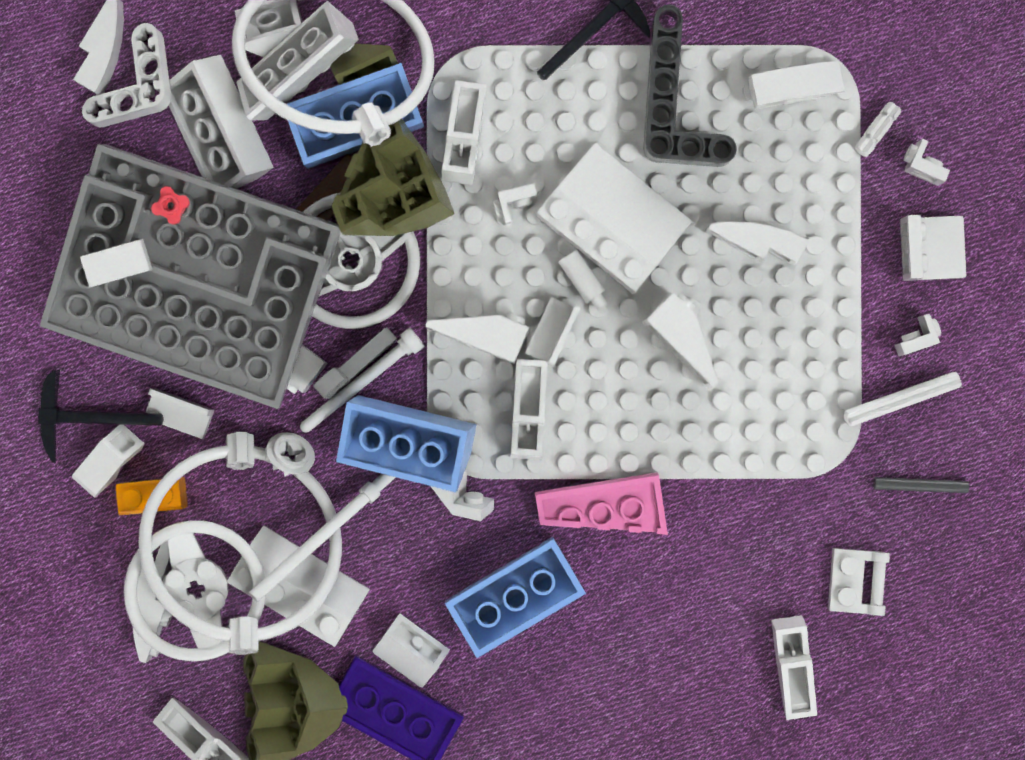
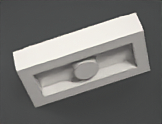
(552, 331)
(180, 413)
(411, 650)

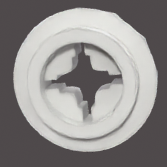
(295, 446)

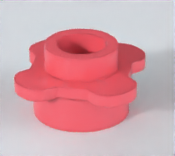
(179, 202)

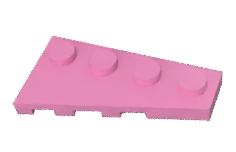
(619, 504)

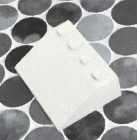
(613, 218)

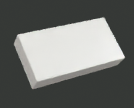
(116, 263)

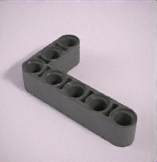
(668, 100)

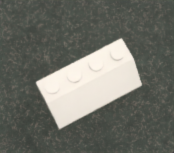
(299, 59)
(216, 125)
(299, 586)

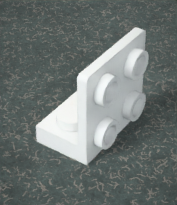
(932, 247)

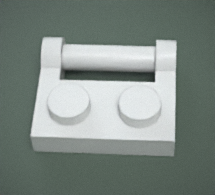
(848, 577)

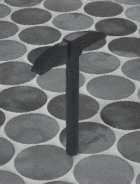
(631, 9)
(50, 416)

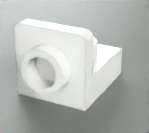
(926, 169)
(517, 196)
(914, 341)

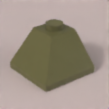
(362, 61)

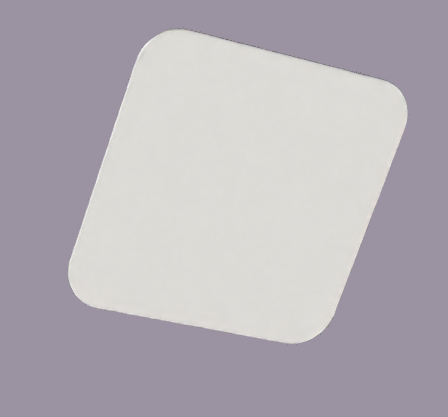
(617, 395)

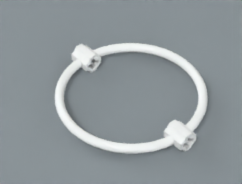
(368, 119)
(242, 631)

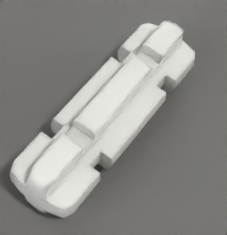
(877, 129)

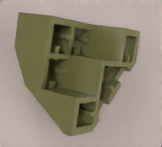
(391, 189)
(289, 704)

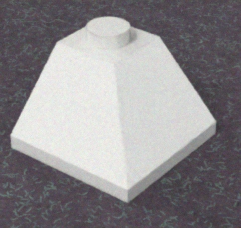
(271, 25)

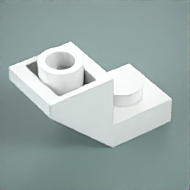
(106, 460)
(466, 504)

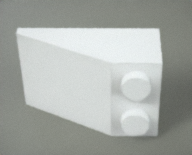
(681, 333)
(490, 334)

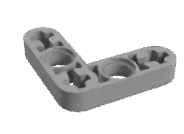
(338, 378)

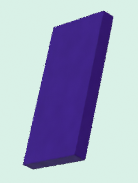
(397, 712)

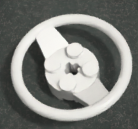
(372, 252)
(191, 565)

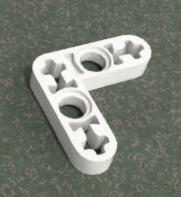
(142, 90)

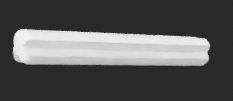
(902, 399)

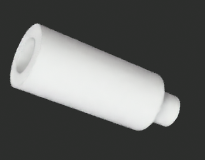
(583, 279)

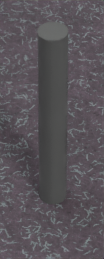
(922, 485)

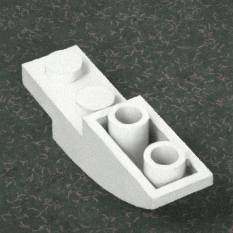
(151, 609)

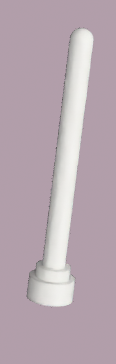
(407, 344)

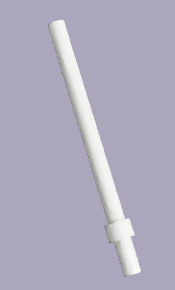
(367, 494)

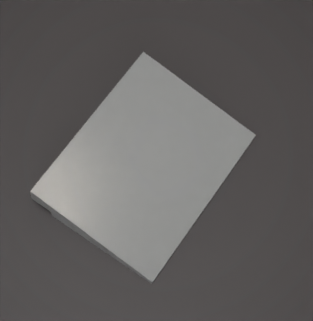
(224, 286)

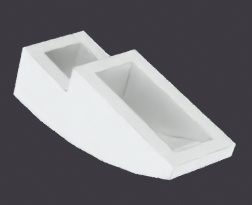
(103, 48)
(795, 84)
(463, 132)
(759, 239)
(529, 409)
(794, 667)
(194, 734)

